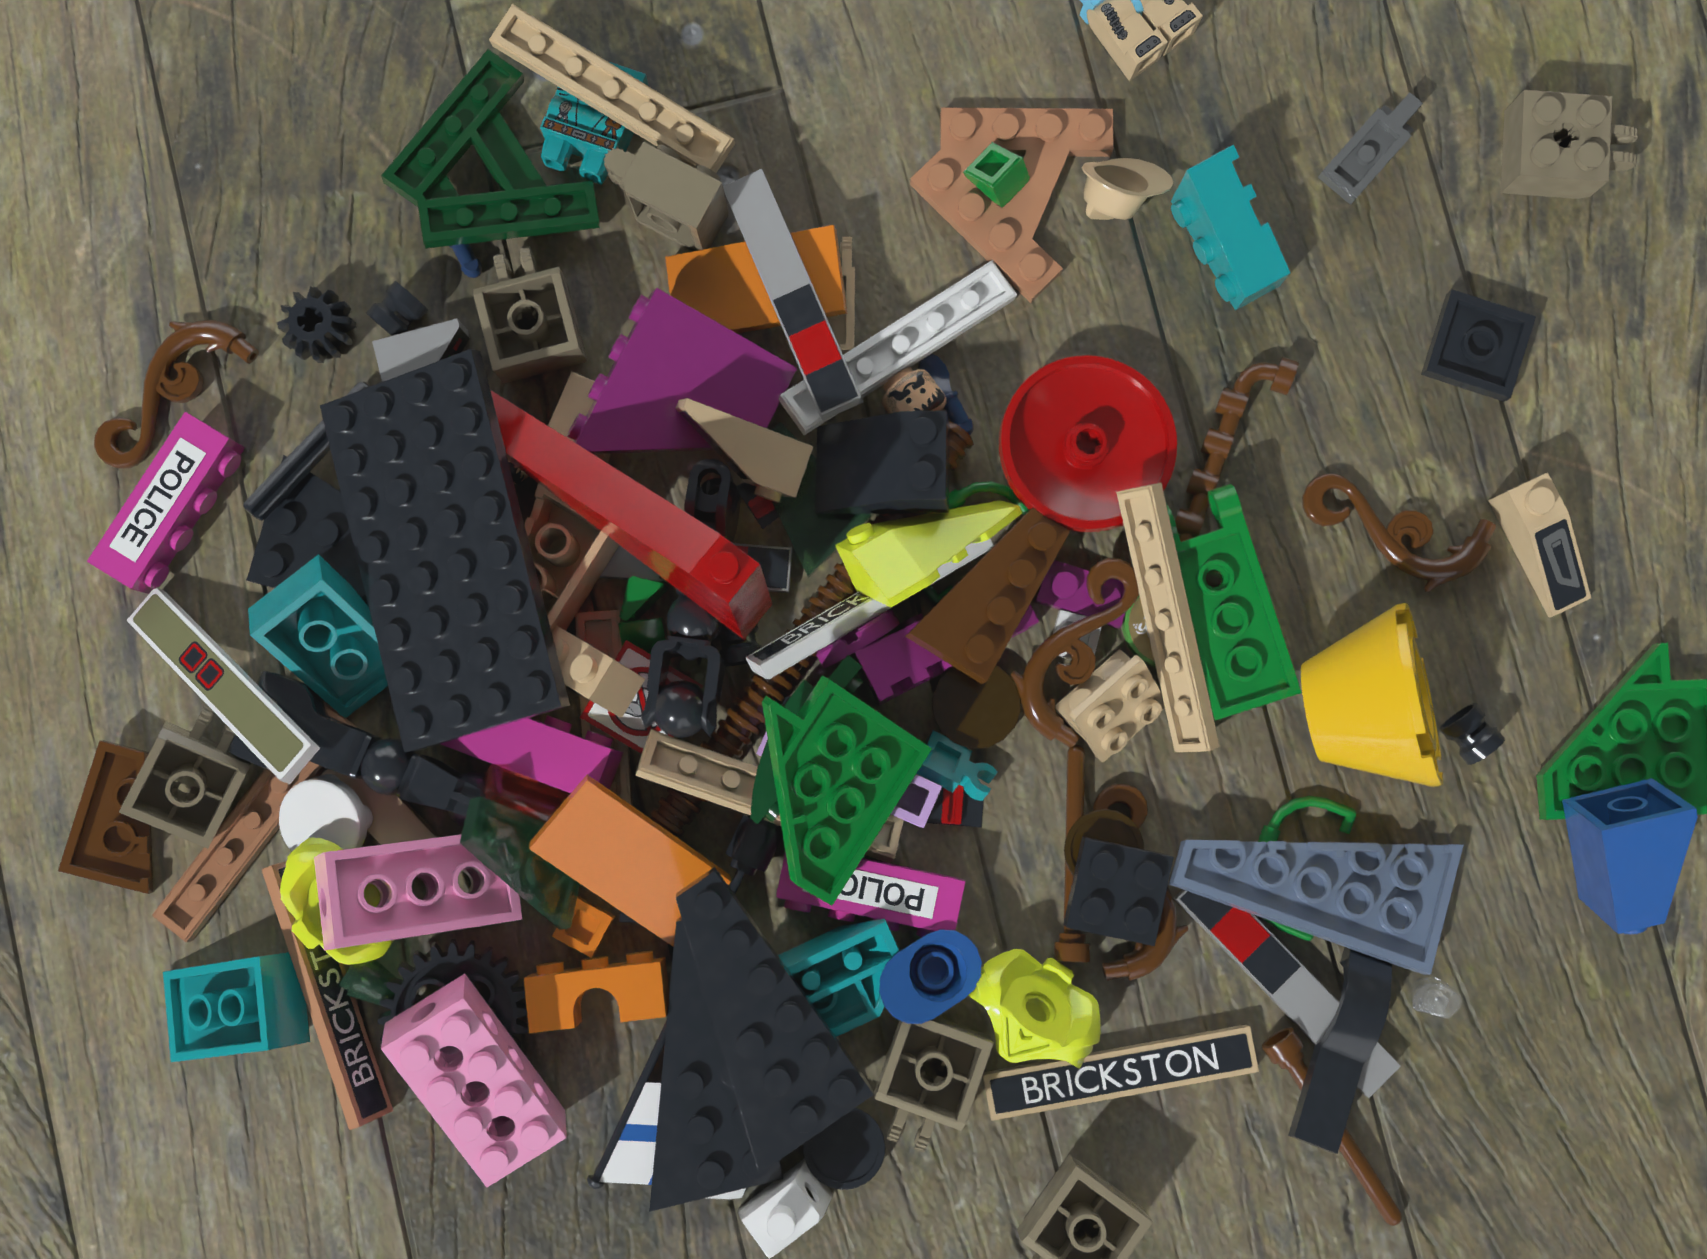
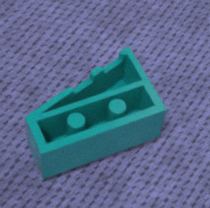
(1227, 230)

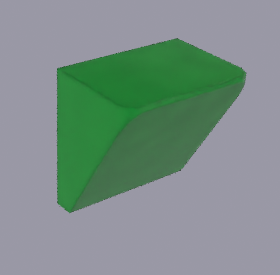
(998, 173)
(640, 597)
(643, 632)

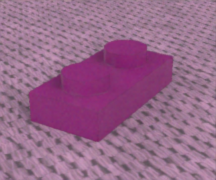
(1067, 591)

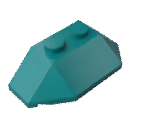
(843, 972)

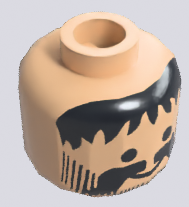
(912, 392)

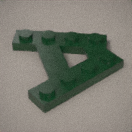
(474, 118)

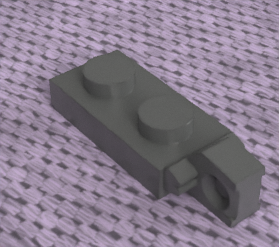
(1370, 149)

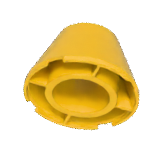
(1374, 702)

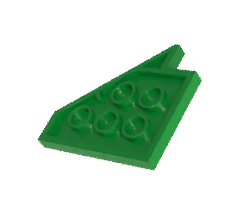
(1635, 734)
(835, 782)

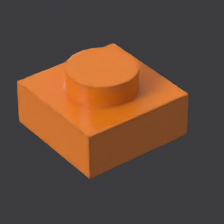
(587, 928)

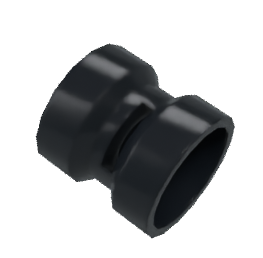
(402, 302)
(736, 653)
(1472, 734)

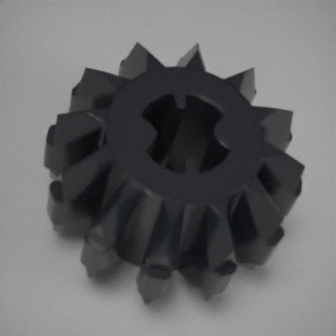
(306, 315)

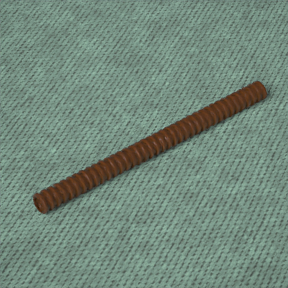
(748, 712)

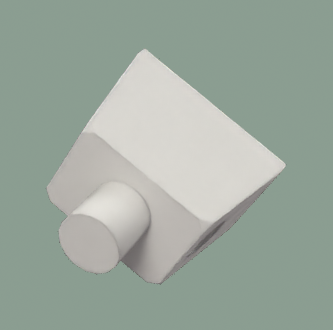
(785, 1209)

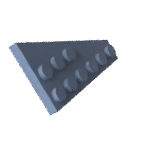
(1354, 894)

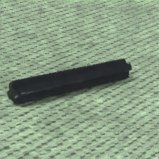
(291, 470)

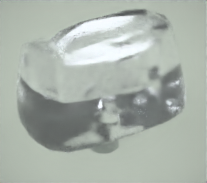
(1435, 997)

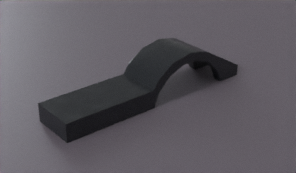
(1343, 1051)

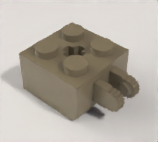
(1561, 144)
(670, 195)
(505, 314)
(184, 753)
(946, 1094)
(1078, 1195)

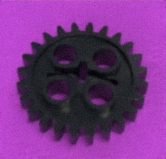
(446, 967)

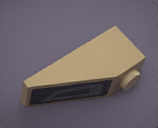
(753, 452)
(1544, 542)

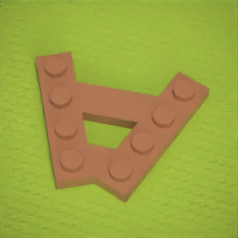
(1045, 141)

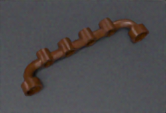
(1218, 443)

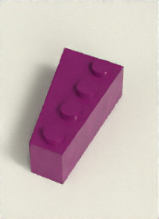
(898, 664)

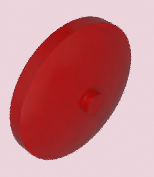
(1082, 436)

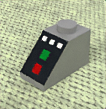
(419, 347)

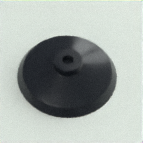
(846, 1151)

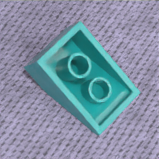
(322, 635)
(234, 1008)

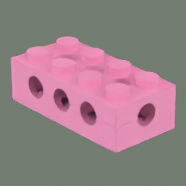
(392, 867)
(474, 1080)

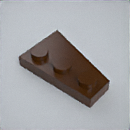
(102, 840)

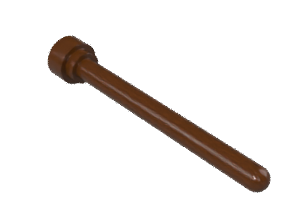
(1072, 943)
(1285, 1050)

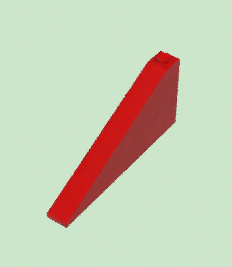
(640, 521)

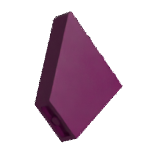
(670, 358)

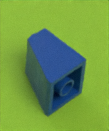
(1629, 851)

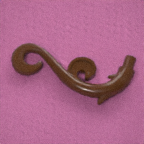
(157, 383)
(1388, 540)
(1067, 639)
(1144, 957)

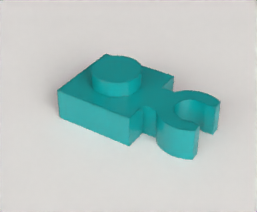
(950, 766)

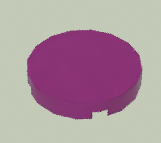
(857, 638)

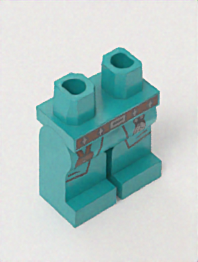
(582, 131)

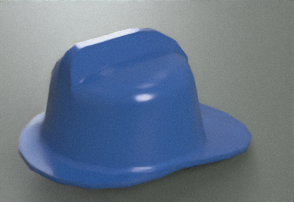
(930, 976)

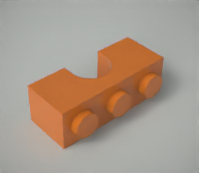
(557, 993)

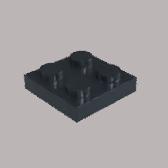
(1478, 345)
(1118, 891)

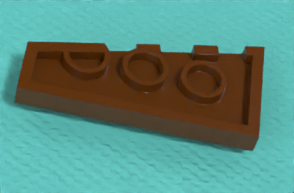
(986, 606)

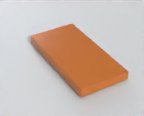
(729, 290)
(621, 856)

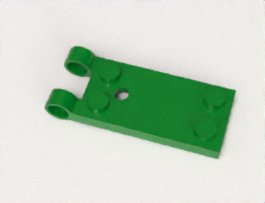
(1236, 621)

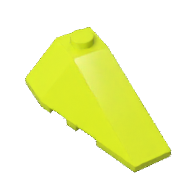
(903, 554)

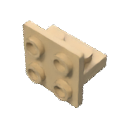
(1112, 704)

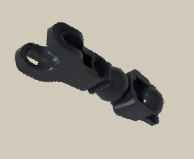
(681, 705)
(367, 756)

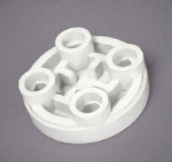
(324, 810)

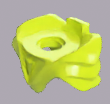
(301, 898)
(1037, 1009)

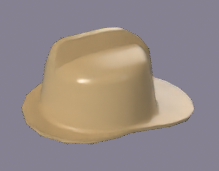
(1121, 186)

